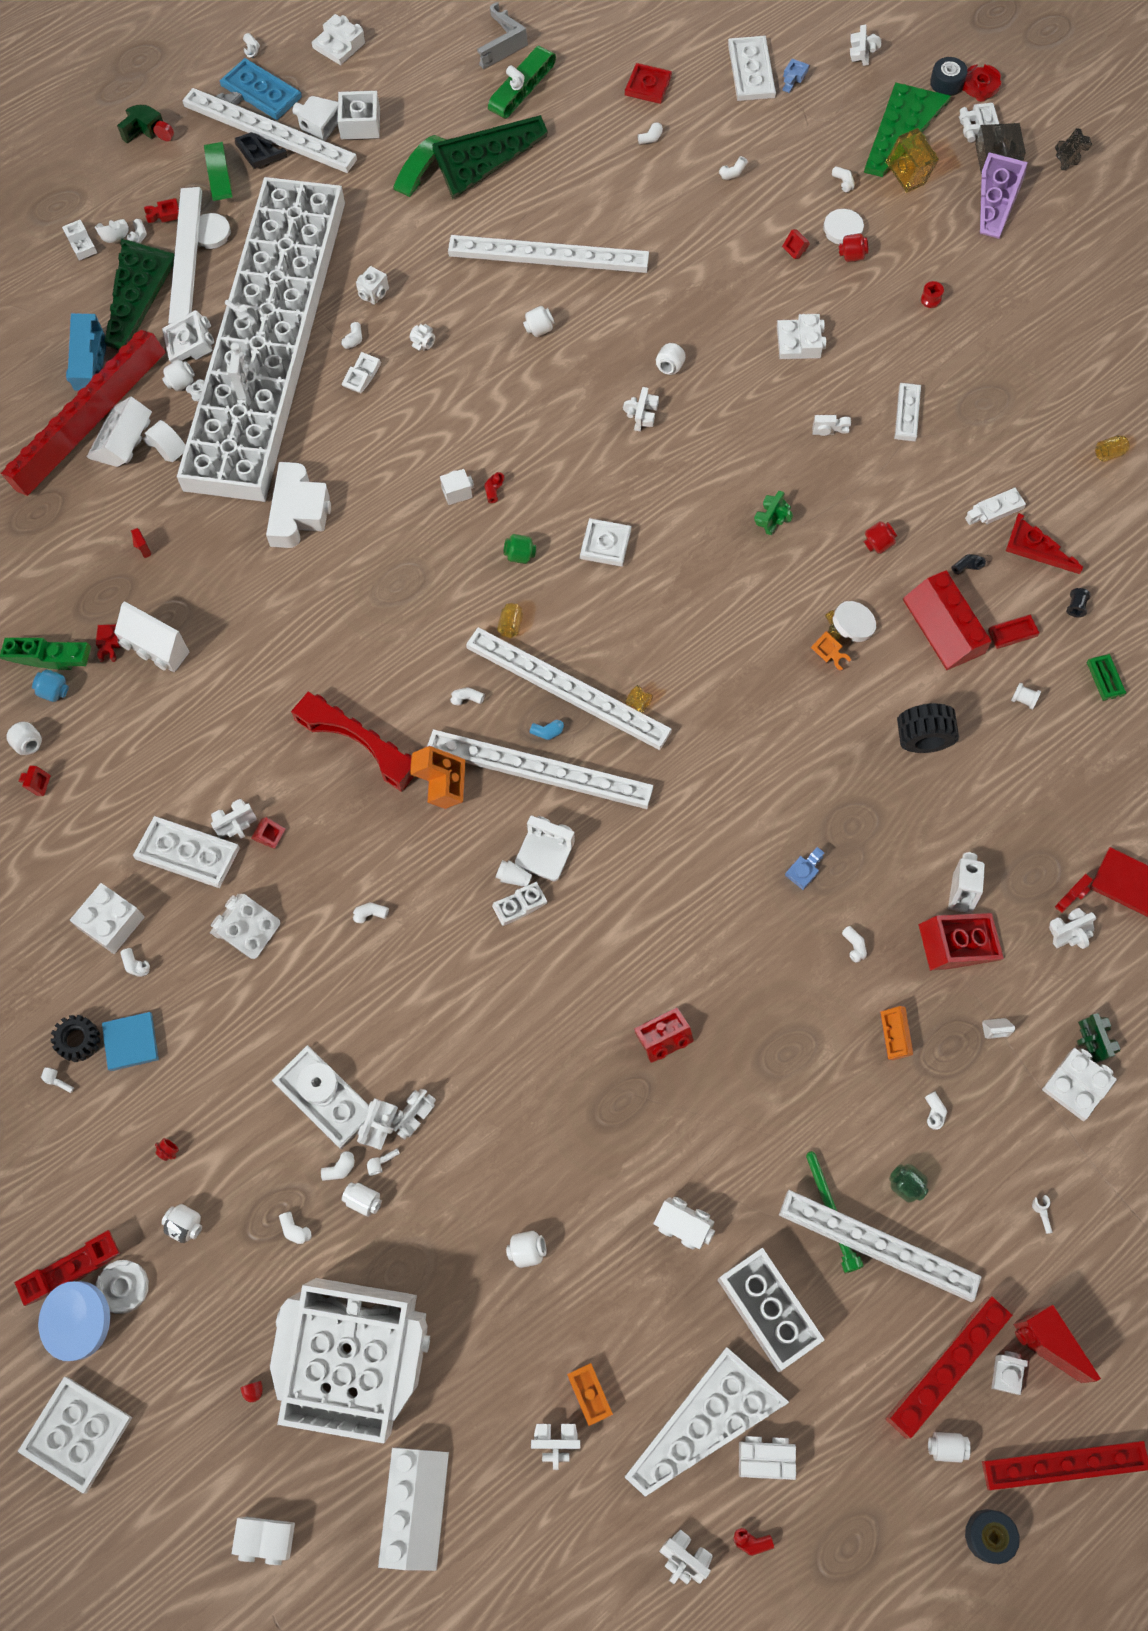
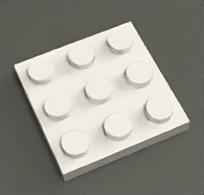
(75, 1435)

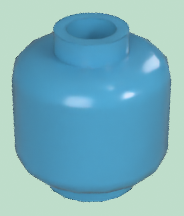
(50, 685)

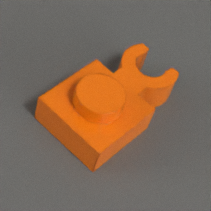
(828, 649)

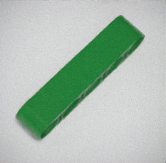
(534, 69)

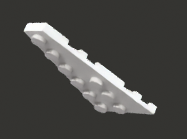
(714, 1413)

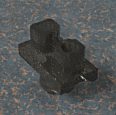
(1069, 151)

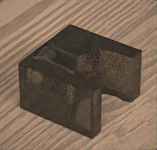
(1000, 140)

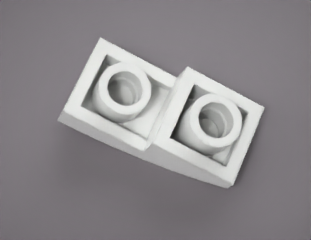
(520, 904)

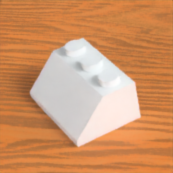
(120, 433)
(150, 638)

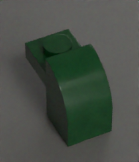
(139, 119)

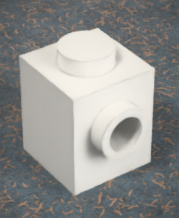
(456, 486)

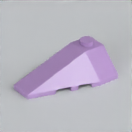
(999, 190)

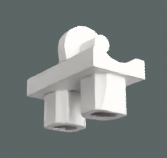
(863, 44)
(639, 408)
(233, 822)
(1075, 932)
(377, 1124)
(543, 1440)
(684, 1564)

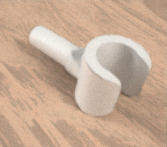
(241, 311)
(49, 1077)
(374, 1164)
(1043, 1212)

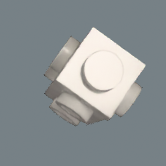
(685, 1223)

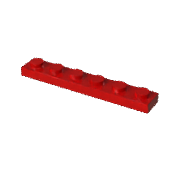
(1065, 1465)

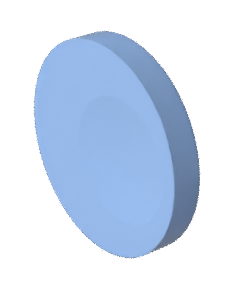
(74, 1321)

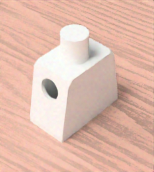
(317, 116)
(967, 884)

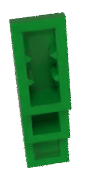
(218, 171)

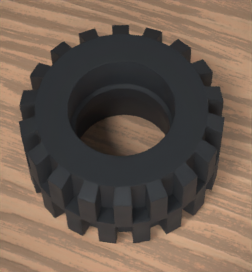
(928, 728)

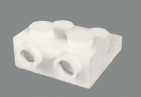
(339, 39)
(188, 337)
(801, 337)
(1079, 1083)

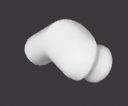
(733, 172)
(353, 338)
(134, 966)

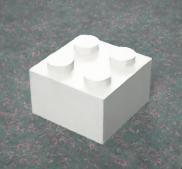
(358, 115)
(107, 918)

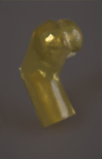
(832, 630)

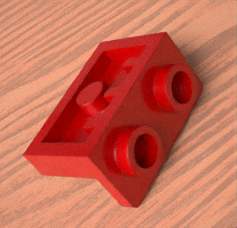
(664, 1034)

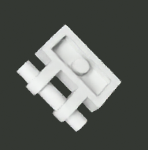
(982, 114)
(238, 371)

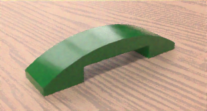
(415, 166)

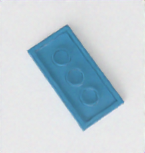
(261, 88)

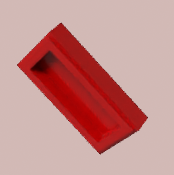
(1013, 631)

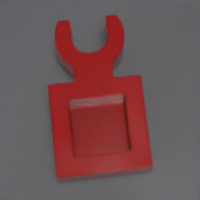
(166, 211)
(106, 642)
(1078, 890)

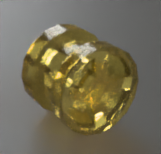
(639, 699)

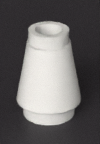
(513, 874)

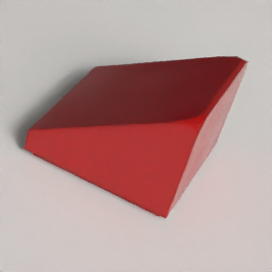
(268, 833)

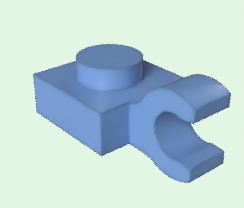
(794, 72)
(803, 870)

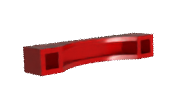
(318, 716)
(949, 1368)

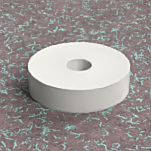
(318, 1094)

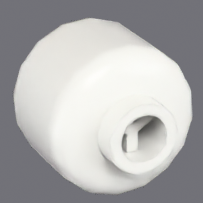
(538, 321)
(670, 358)
(178, 375)
(24, 738)
(526, 1249)

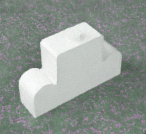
(296, 506)

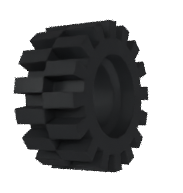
(85, 1048)

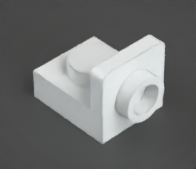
(1009, 1373)

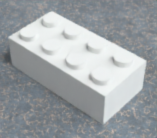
(770, 1310)

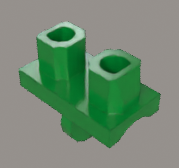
(777, 513)

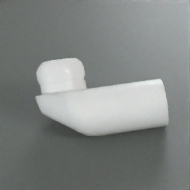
(252, 45)
(517, 78)
(652, 135)
(846, 176)
(140, 232)
(466, 693)
(361, 912)
(858, 944)
(938, 1111)
(341, 1168)
(293, 1232)

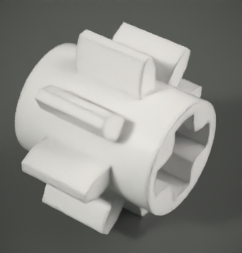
(422, 337)

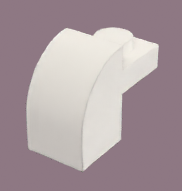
(165, 441)

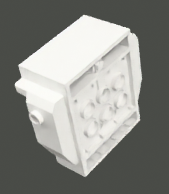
(380, 1366)

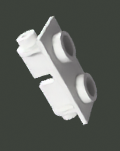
(405, 1119)

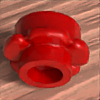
(166, 1149)

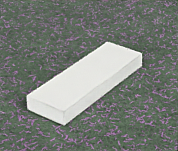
(907, 412)

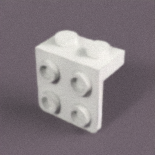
(545, 848)
(245, 925)

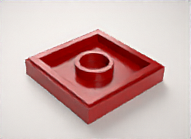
(648, 83)

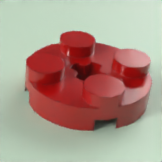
(980, 90)

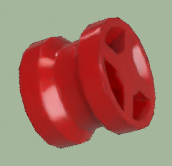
(932, 300)

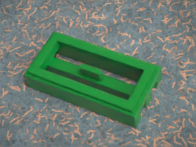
(1105, 695)

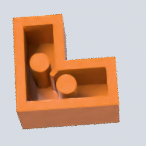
(444, 775)

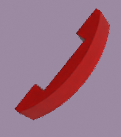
(68, 1269)

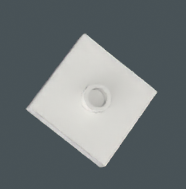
(605, 542)

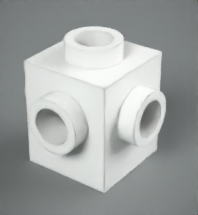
(372, 285)

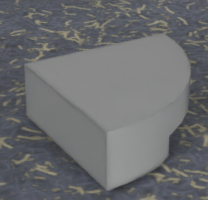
(234, 98)

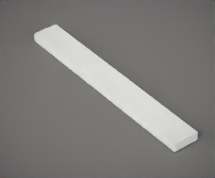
(185, 253)
(880, 1246)

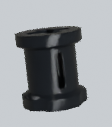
(1078, 602)

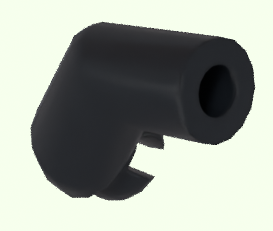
(969, 562)

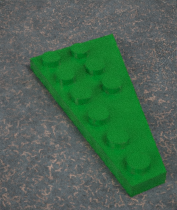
(905, 111)

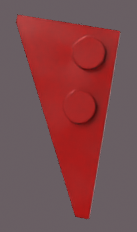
(1033, 544)

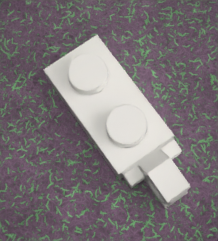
(996, 507)

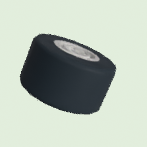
(948, 76)

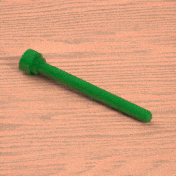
(850, 1259)

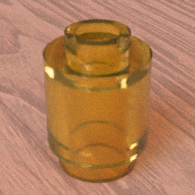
(1112, 448)
(510, 620)

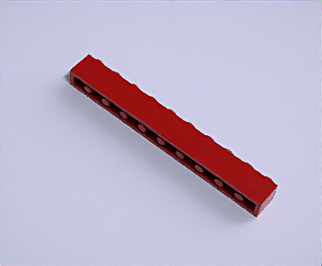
(83, 412)

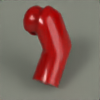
(493, 485)
(750, 1544)

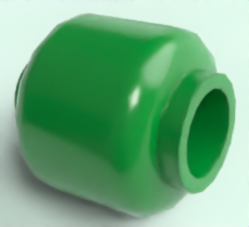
(519, 548)

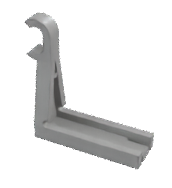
(506, 44)

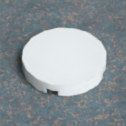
(842, 223)
(213, 230)
(854, 621)
(123, 1286)

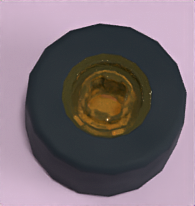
(982, 1538)

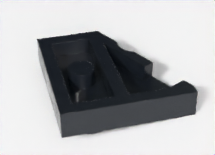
(258, 150)

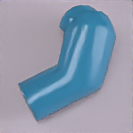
(549, 731)

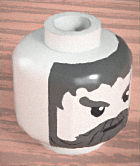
(181, 1223)

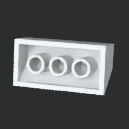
(413, 1509)

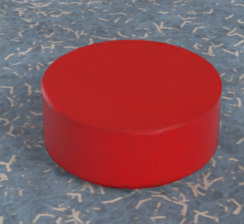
(163, 131)

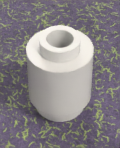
(361, 1199)
(949, 1447)

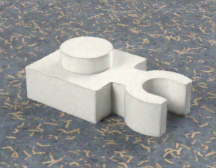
(827, 424)

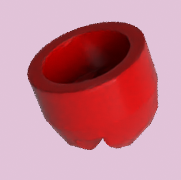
(252, 1392)

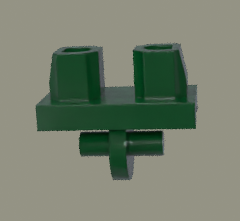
(1095, 1038)

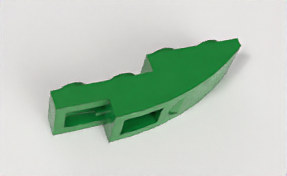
(45, 654)

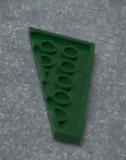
(478, 154)
(135, 287)

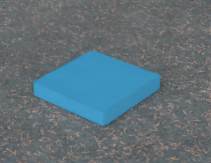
(130, 1041)

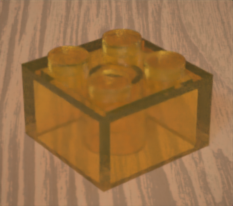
(912, 160)

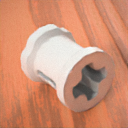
(1026, 696)

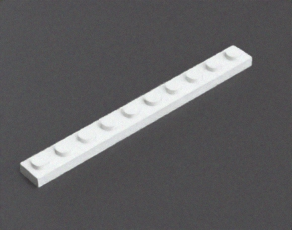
(270, 130)
(548, 253)
(569, 688)
(544, 769)

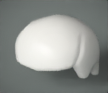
(114, 231)

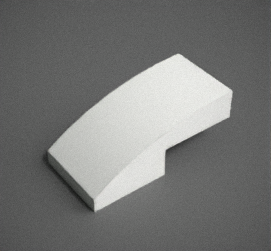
(79, 239)
(362, 373)

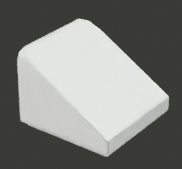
(997, 1028)

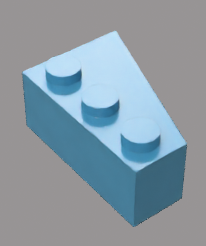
(86, 349)

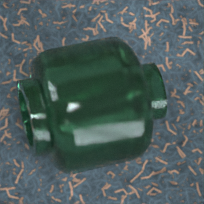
(909, 1183)

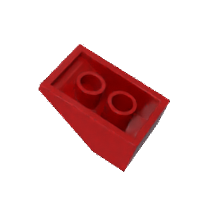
(960, 940)
(1052, 1340)

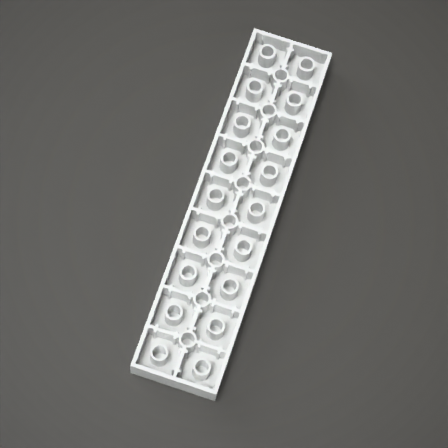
(280, 282)

